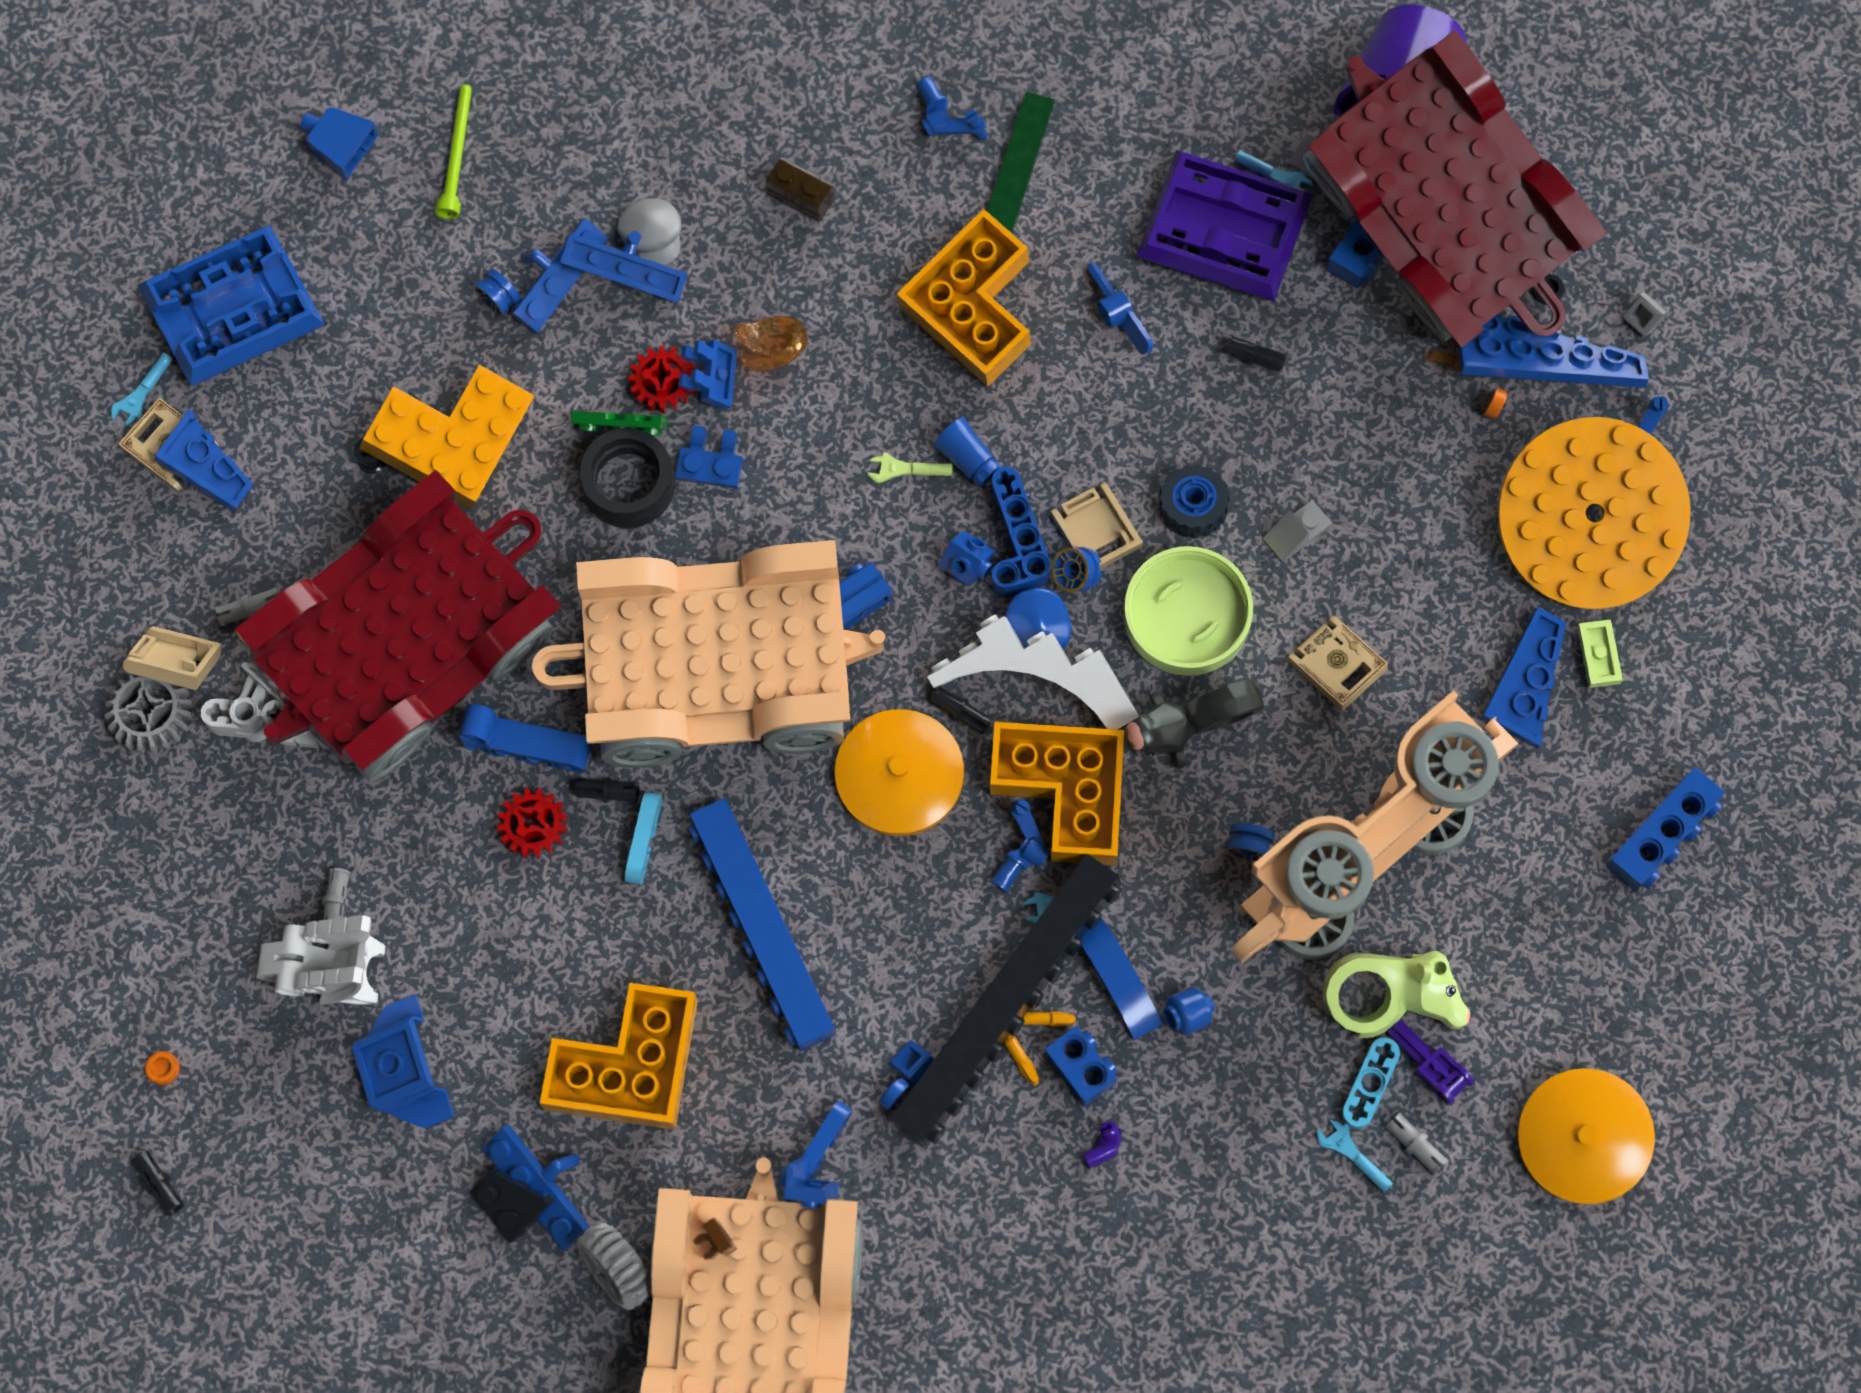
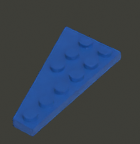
(1514, 352)

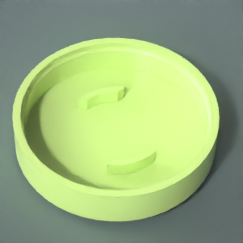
(1188, 611)

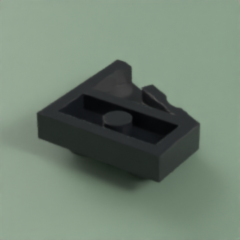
(510, 1203)

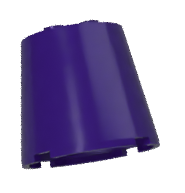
(1396, 40)

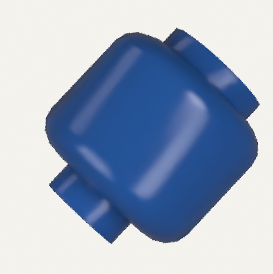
(1188, 1011)

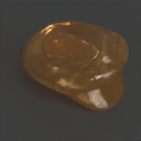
(767, 353)

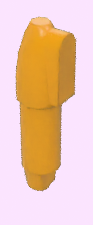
(1051, 1018)
(1024, 1064)

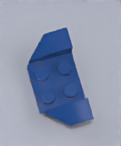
(397, 1069)

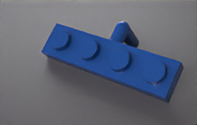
(624, 266)
(552, 282)
(515, 1159)

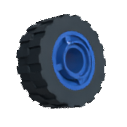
(1190, 518)

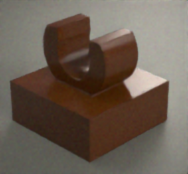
(718, 1238)

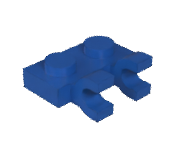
(718, 372)
(710, 467)

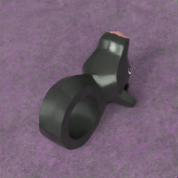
(1170, 726)

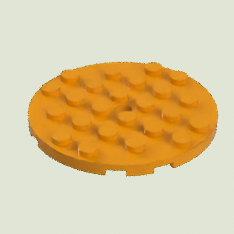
(1640, 503)

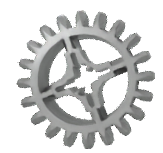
(122, 711)
(615, 1266)

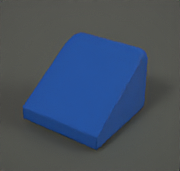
(911, 1062)

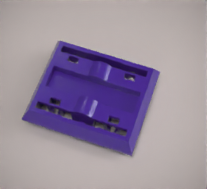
(1225, 222)

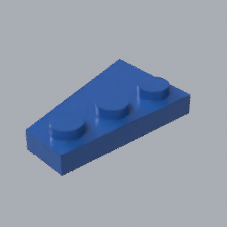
(200, 462)

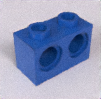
(1073, 1070)

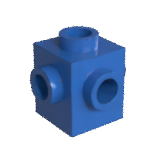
(967, 558)

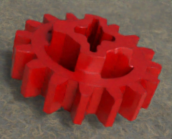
(649, 373)
(525, 834)

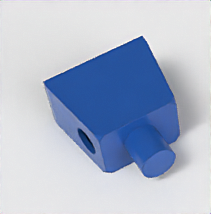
(339, 139)

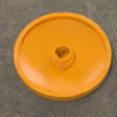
(899, 772)
(1586, 1136)

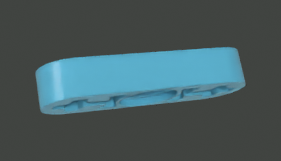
(644, 830)
(1389, 1065)

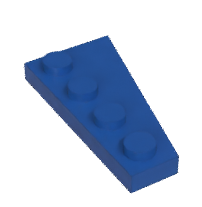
(1527, 680)

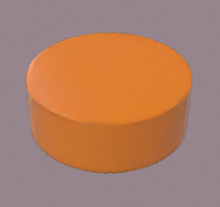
(1495, 403)
(162, 1068)

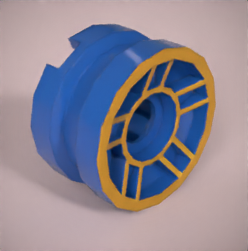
(496, 292)
(1068, 575)
(1248, 841)

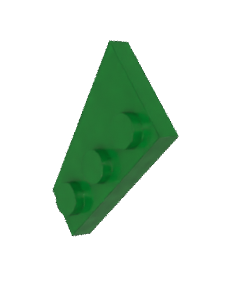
(590, 420)

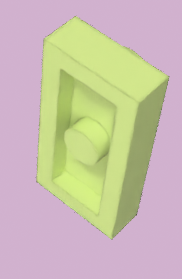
(1599, 653)

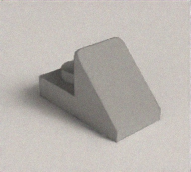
(1296, 530)

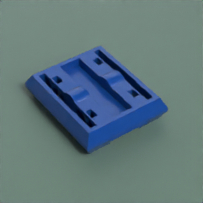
(231, 309)

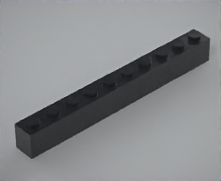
(1006, 1001)

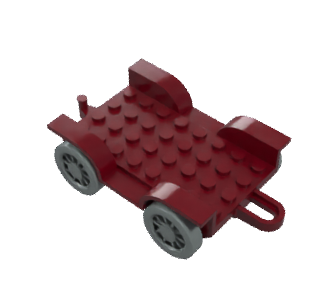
(1451, 191)
(399, 629)

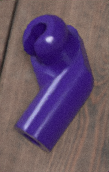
(1107, 1146)

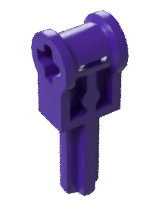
(1436, 1067)

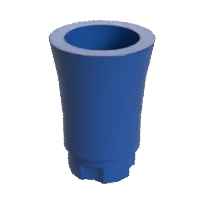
(967, 452)

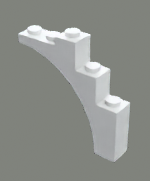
(1002, 650)

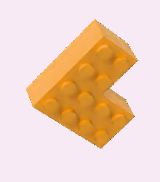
(956, 296)
(458, 446)
(1077, 770)
(637, 1079)

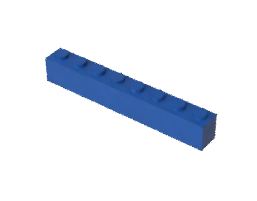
(762, 924)

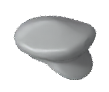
(658, 226)

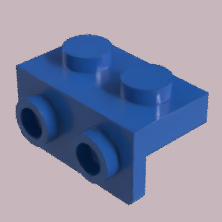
(808, 1191)

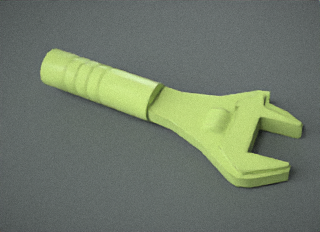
(893, 468)

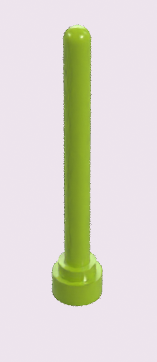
(449, 201)

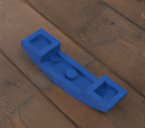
(1120, 981)

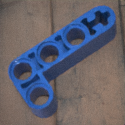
(1016, 529)
(525, 741)

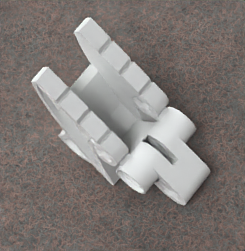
(251, 714)
(332, 972)

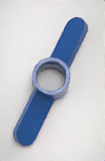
(1118, 311)

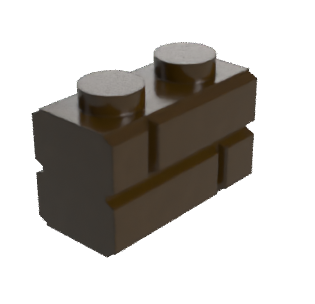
(800, 189)

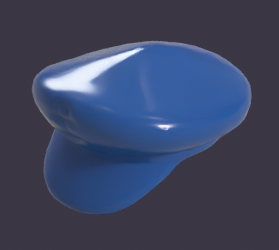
(1038, 612)

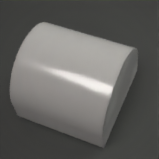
(1644, 314)

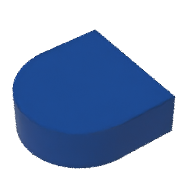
(894, 1094)

